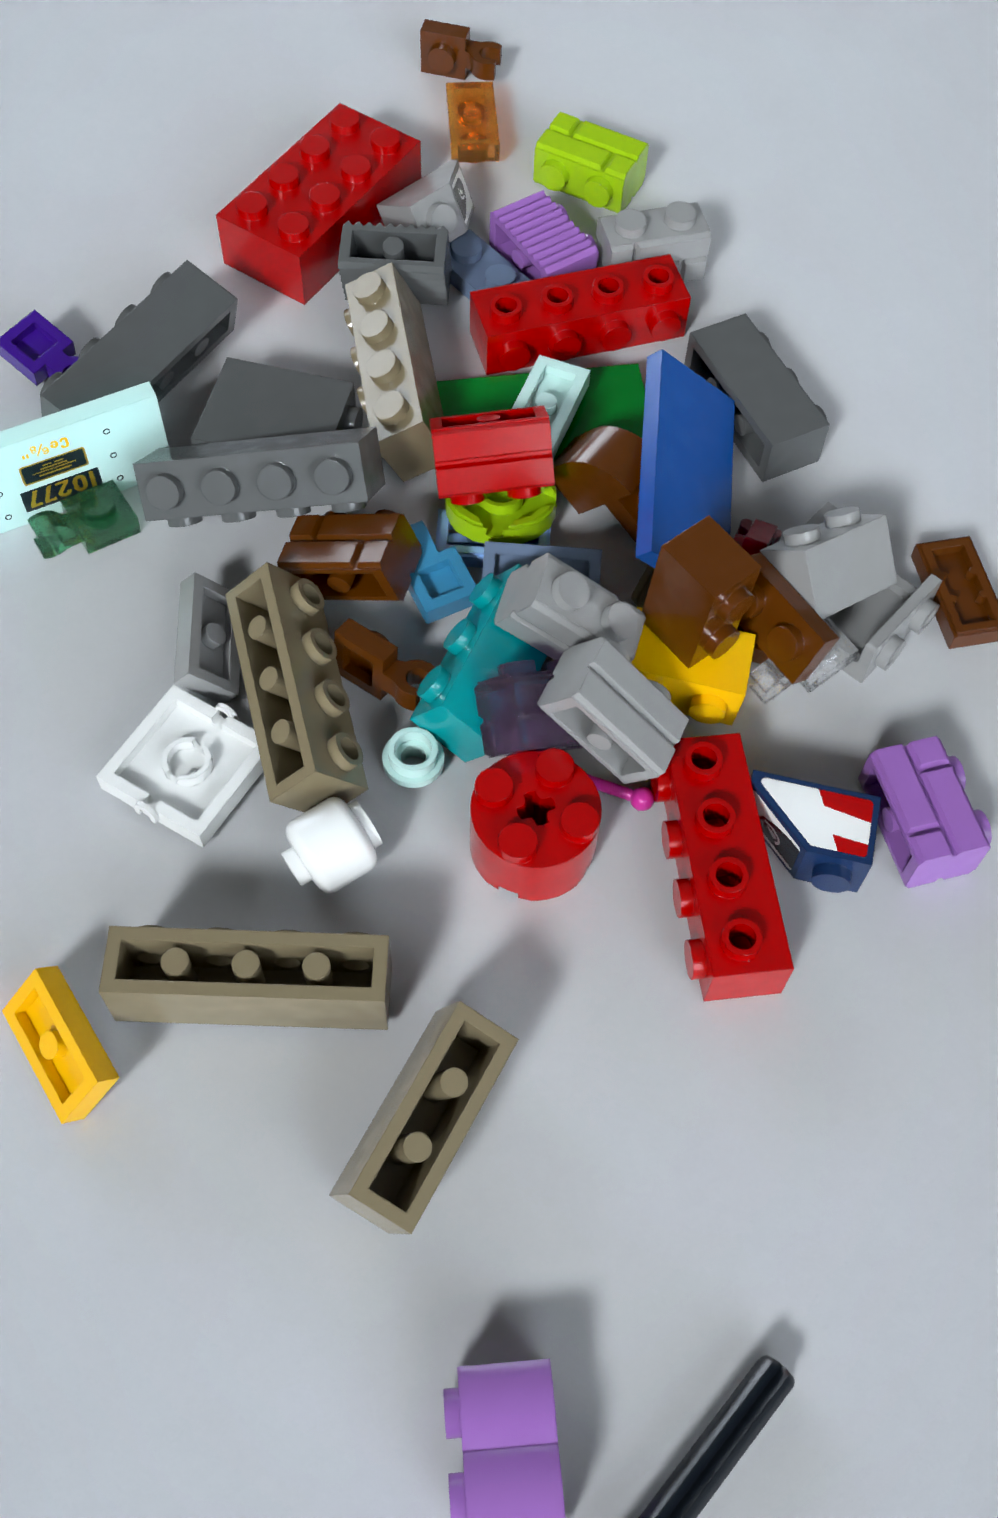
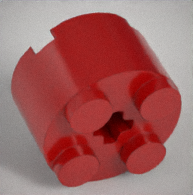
(534, 823)

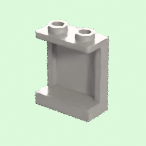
(883, 619)

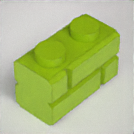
(590, 162)

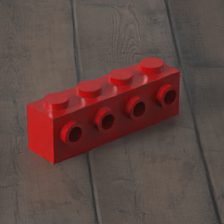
(578, 313)
(722, 870)

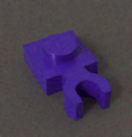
(37, 348)

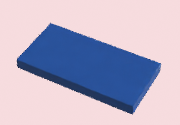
(682, 455)

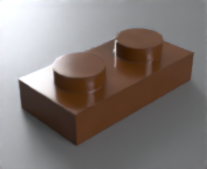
(786, 625)

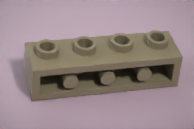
(394, 368)
(295, 690)
(247, 977)

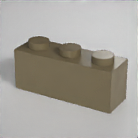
(424, 1119)

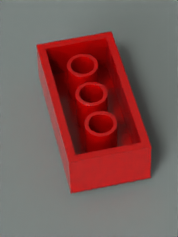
(293, 214)

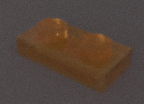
(472, 122)

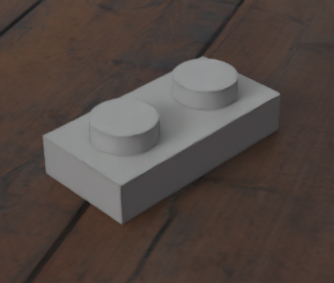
(205, 641)

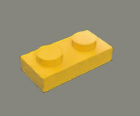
(60, 1044)

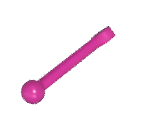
(640, 798)

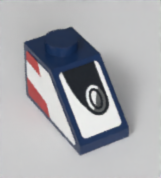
(818, 830)

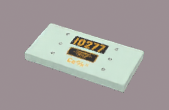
(76, 452)

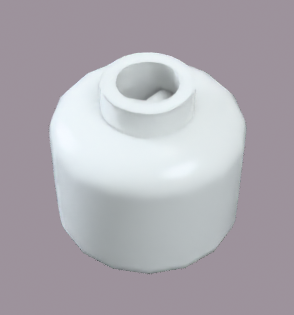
(331, 845)

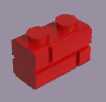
(492, 454)

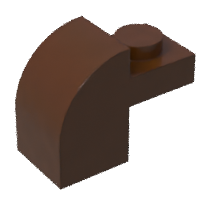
(600, 471)

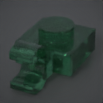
(90, 518)

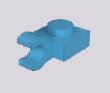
(440, 580)

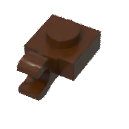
(451, 53)
(372, 664)

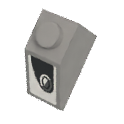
(433, 200)

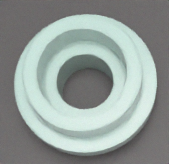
(408, 743)

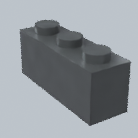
(773, 415)

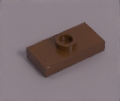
(965, 595)

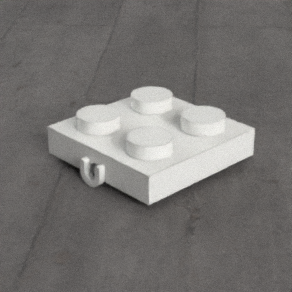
(185, 765)

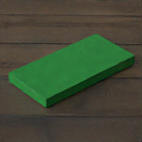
(612, 399)

